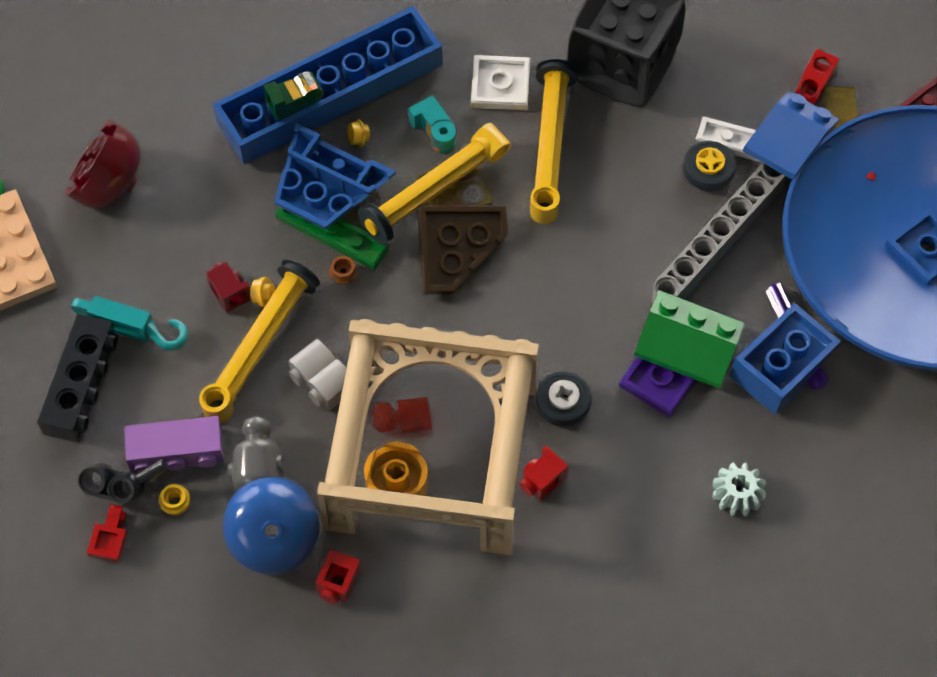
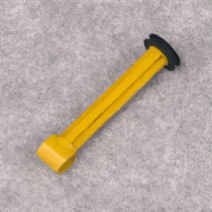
(556, 77)
(485, 146)
(294, 282)

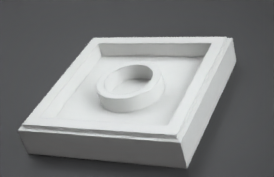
(500, 82)

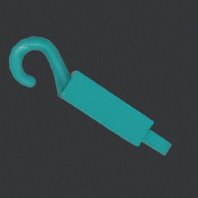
(130, 321)

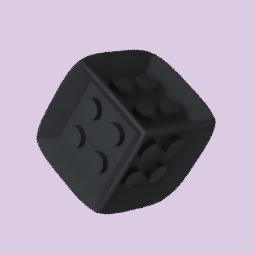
(625, 46)

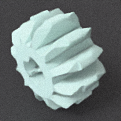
(751, 487)

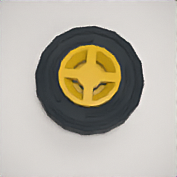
(719, 161)

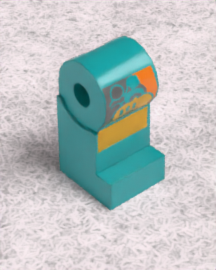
(435, 123)

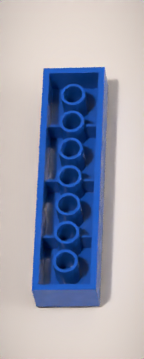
(348, 74)

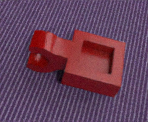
(109, 539)

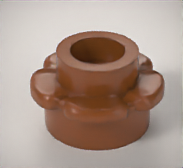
(343, 263)

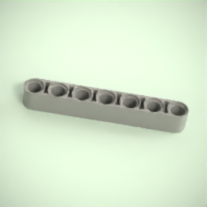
(723, 222)

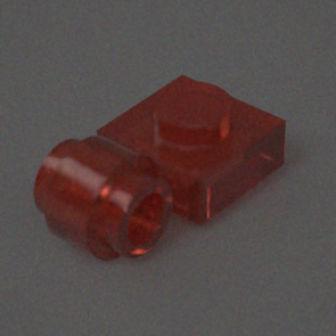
(411, 415)

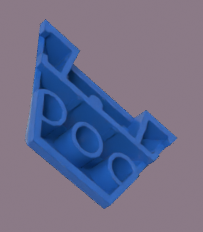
(325, 181)

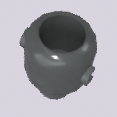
(256, 455)

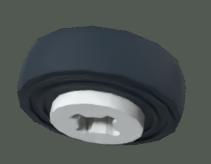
(556, 407)

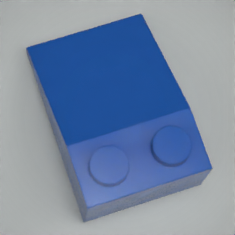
(790, 134)
(783, 358)

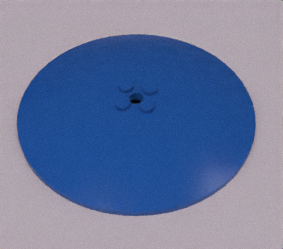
(860, 238)

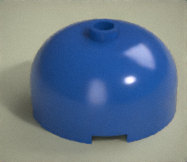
(267, 503)

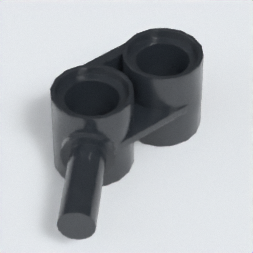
(112, 480)

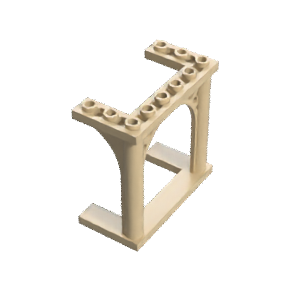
(367, 364)

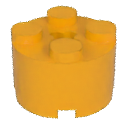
(394, 461)

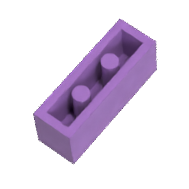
(177, 442)

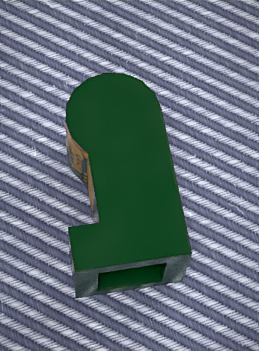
(292, 95)

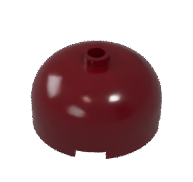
(106, 168)

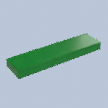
(341, 237)

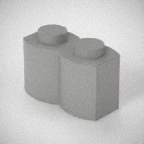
(319, 373)

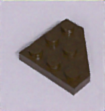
(456, 243)

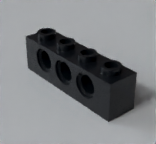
(85, 335)

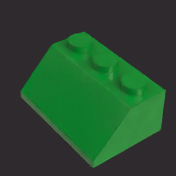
(688, 339)

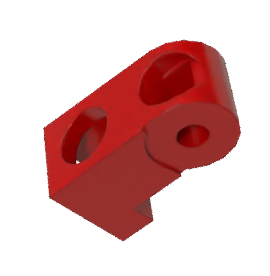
(817, 76)

